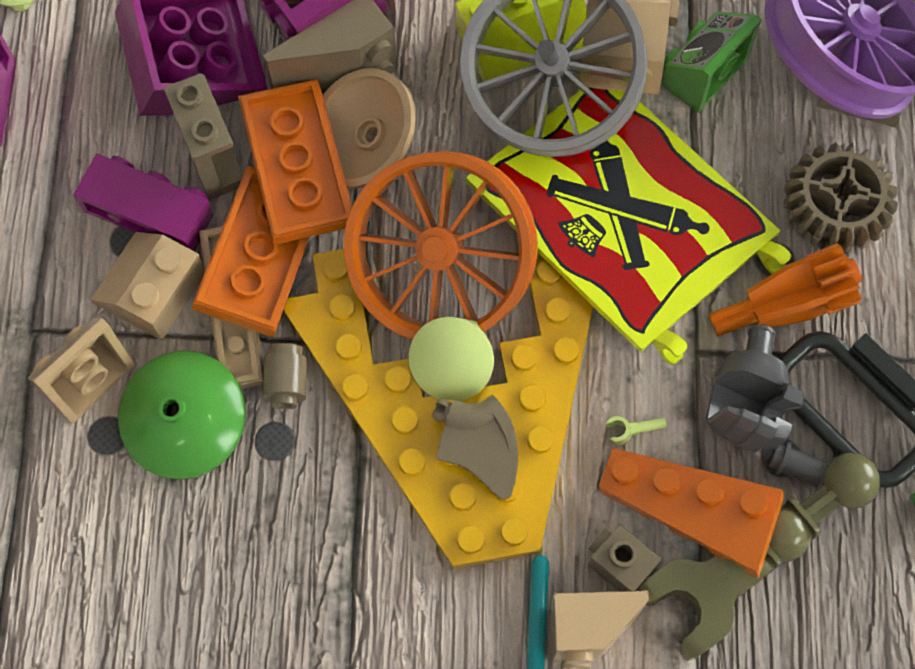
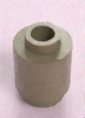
(285, 376)

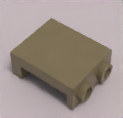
(205, 135)

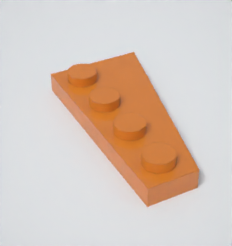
(712, 509)

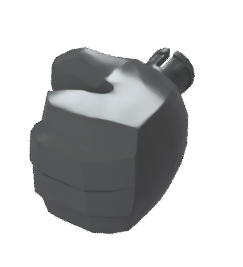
(753, 395)

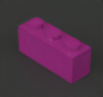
(143, 201)

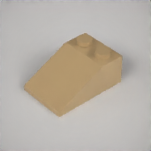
(82, 369)

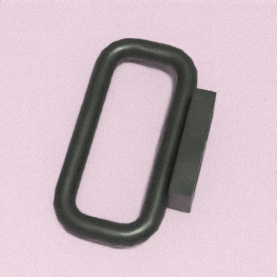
(879, 374)

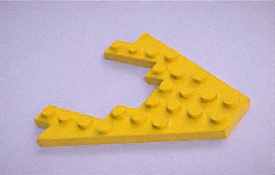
(398, 422)

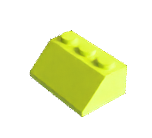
(524, 16)

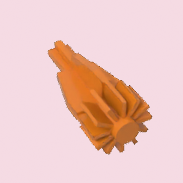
(796, 293)

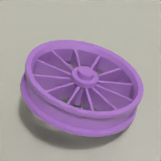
(864, 56)

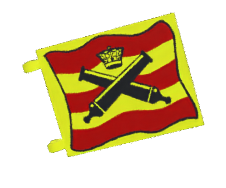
(635, 220)

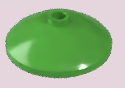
(203, 429)

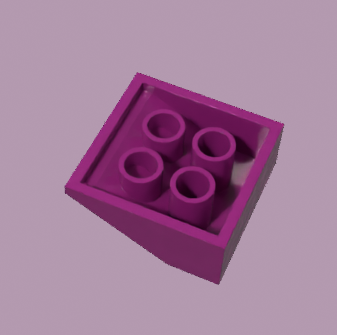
(187, 38)

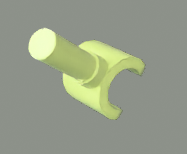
(633, 428)

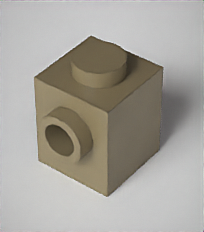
(622, 559)

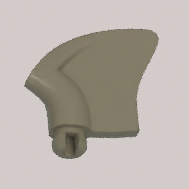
(480, 441)

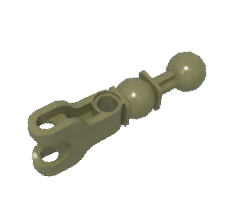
(717, 583)

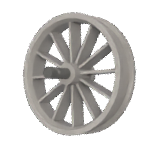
(554, 67)

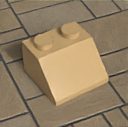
(654, 22)
(150, 282)
(590, 624)

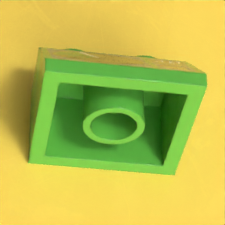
(710, 57)

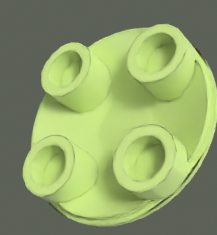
(451, 358)

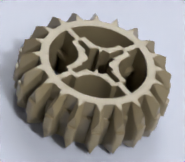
(869, 196)

